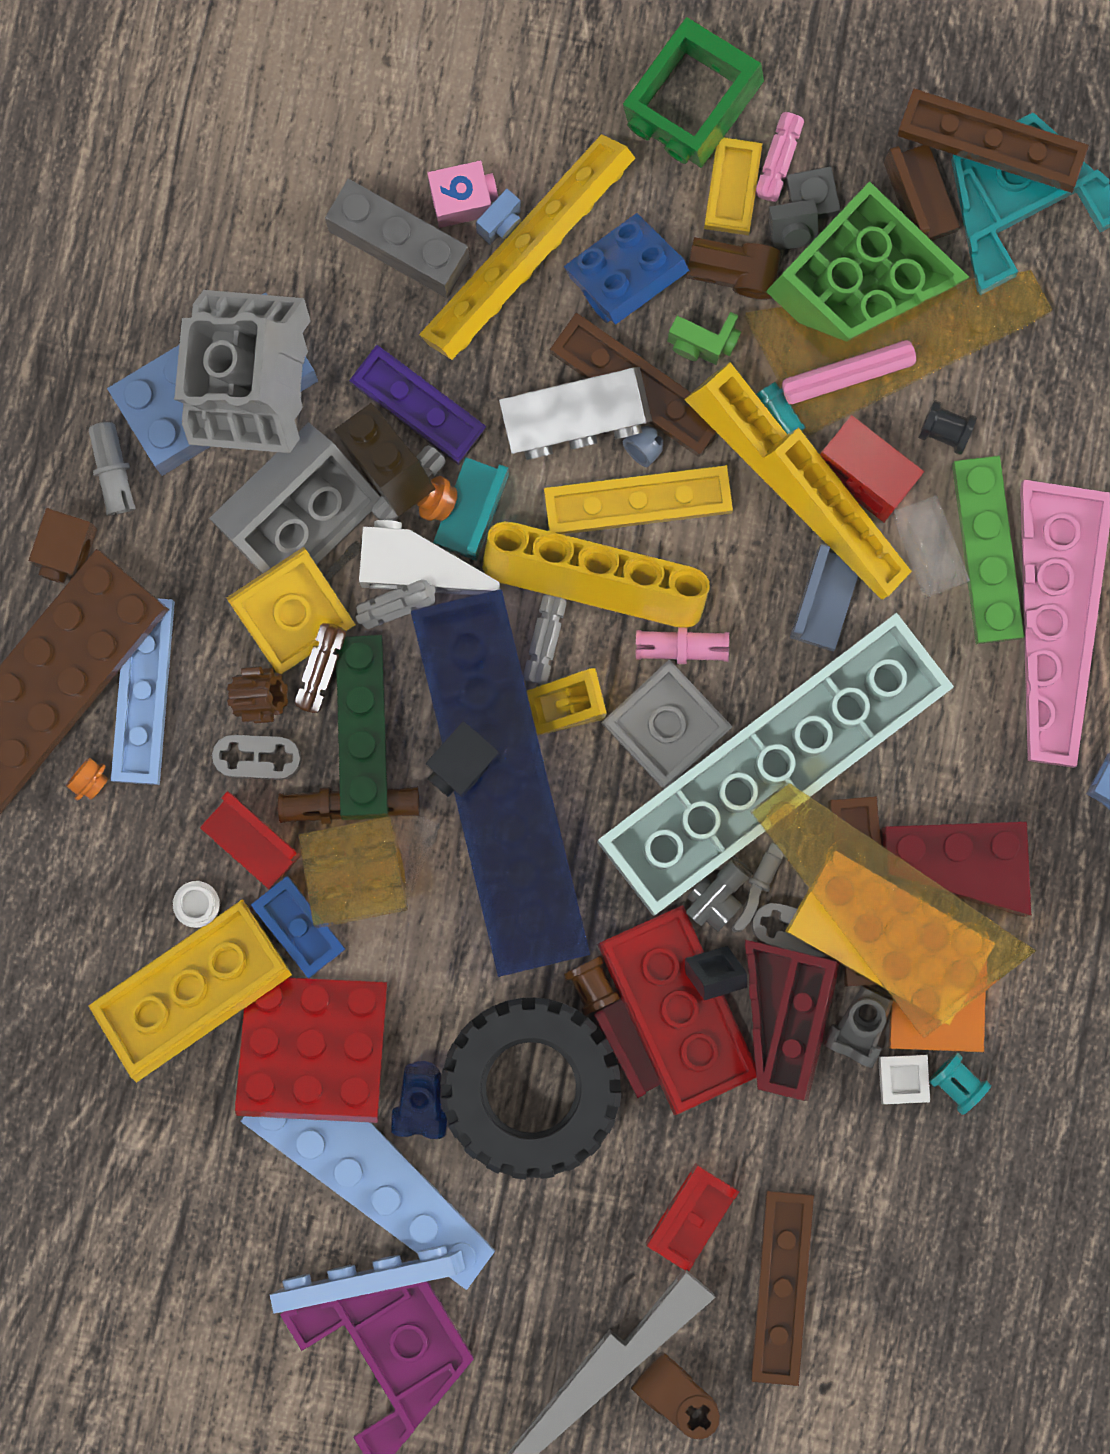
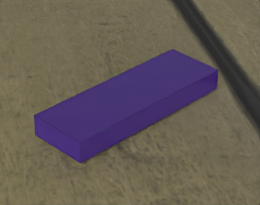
(418, 404)

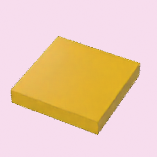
(287, 608)

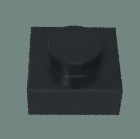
(716, 973)

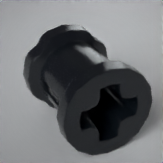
(947, 427)

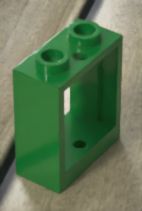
(717, 55)

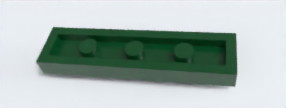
(362, 728)

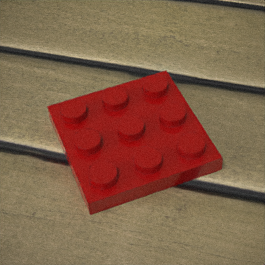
(313, 1051)

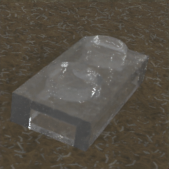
(930, 546)

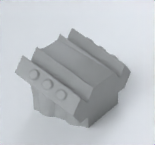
(242, 370)

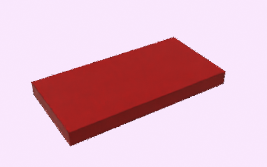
(687, 1039)

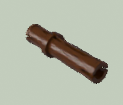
(326, 805)

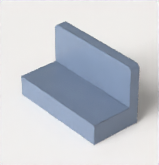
(824, 601)

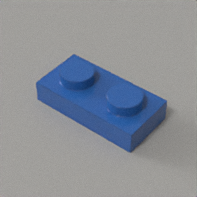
(291, 922)

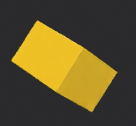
(567, 702)

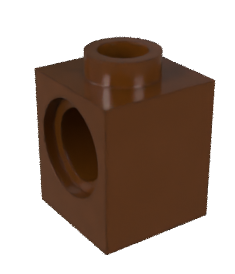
(61, 545)

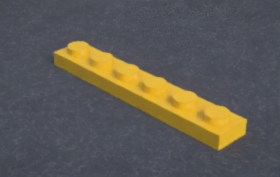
(527, 246)

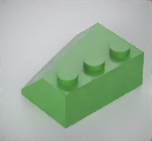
(864, 270)

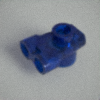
(420, 1103)

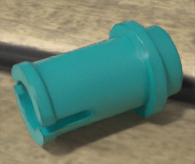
(777, 405)

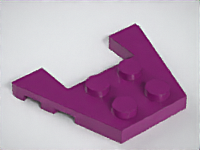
(405, 1344)

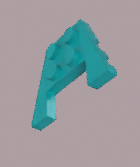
(998, 199)

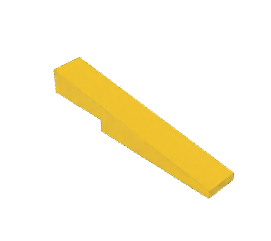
(798, 477)

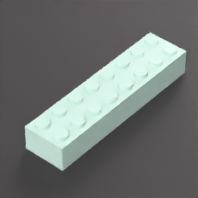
(797, 741)

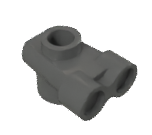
(714, 900)
(859, 1036)

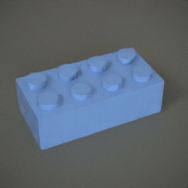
(155, 416)

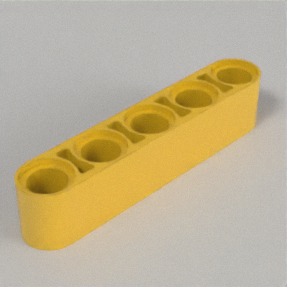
(595, 574)

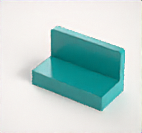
(478, 496)

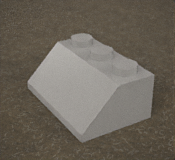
(296, 502)

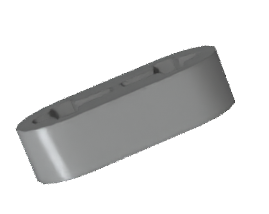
(256, 745)
(781, 939)

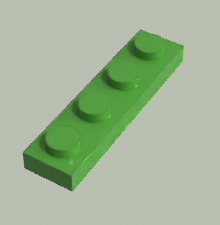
(987, 550)

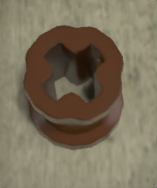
(592, 986)

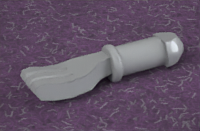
(759, 882)

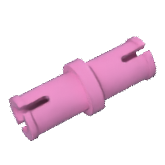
(682, 645)

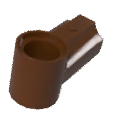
(745, 268)

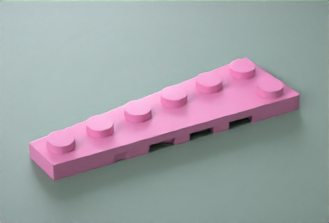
(1062, 583)

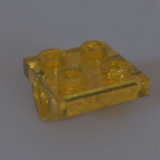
(353, 872)

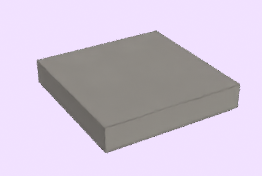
(666, 724)

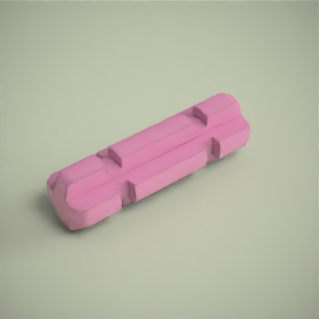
(779, 156)

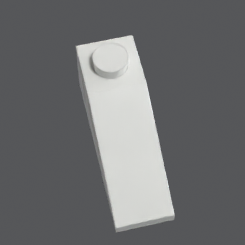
(400, 557)

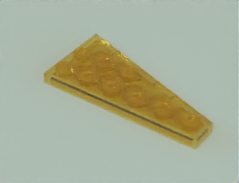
(939, 330)
(907, 929)

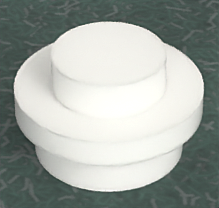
(196, 904)

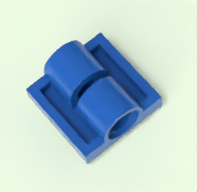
(625, 269)

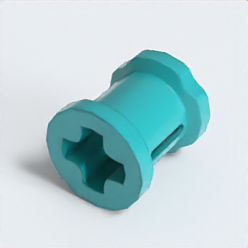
(964, 1098)

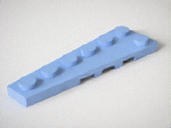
(379, 1182)

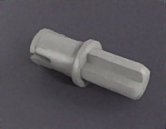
(111, 468)

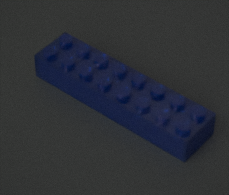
(510, 809)

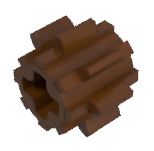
(257, 694)

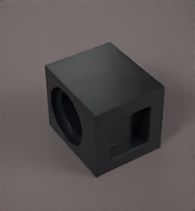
(461, 761)

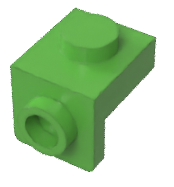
(695, 342)

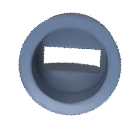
(644, 446)

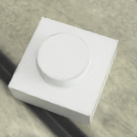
(904, 1079)

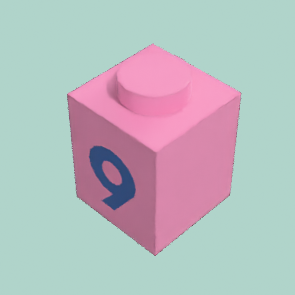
(461, 193)

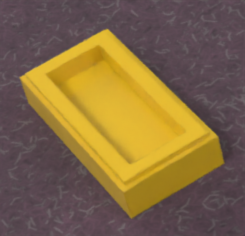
(733, 186)

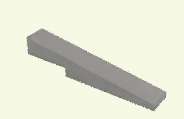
(613, 1360)

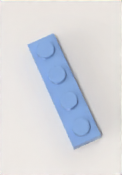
(143, 707)
(347, 1283)

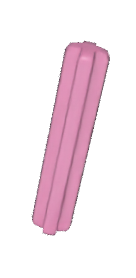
(849, 372)

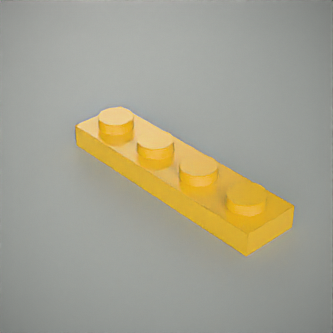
(638, 500)

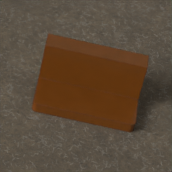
(921, 191)

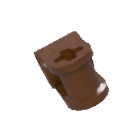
(671, 1391)

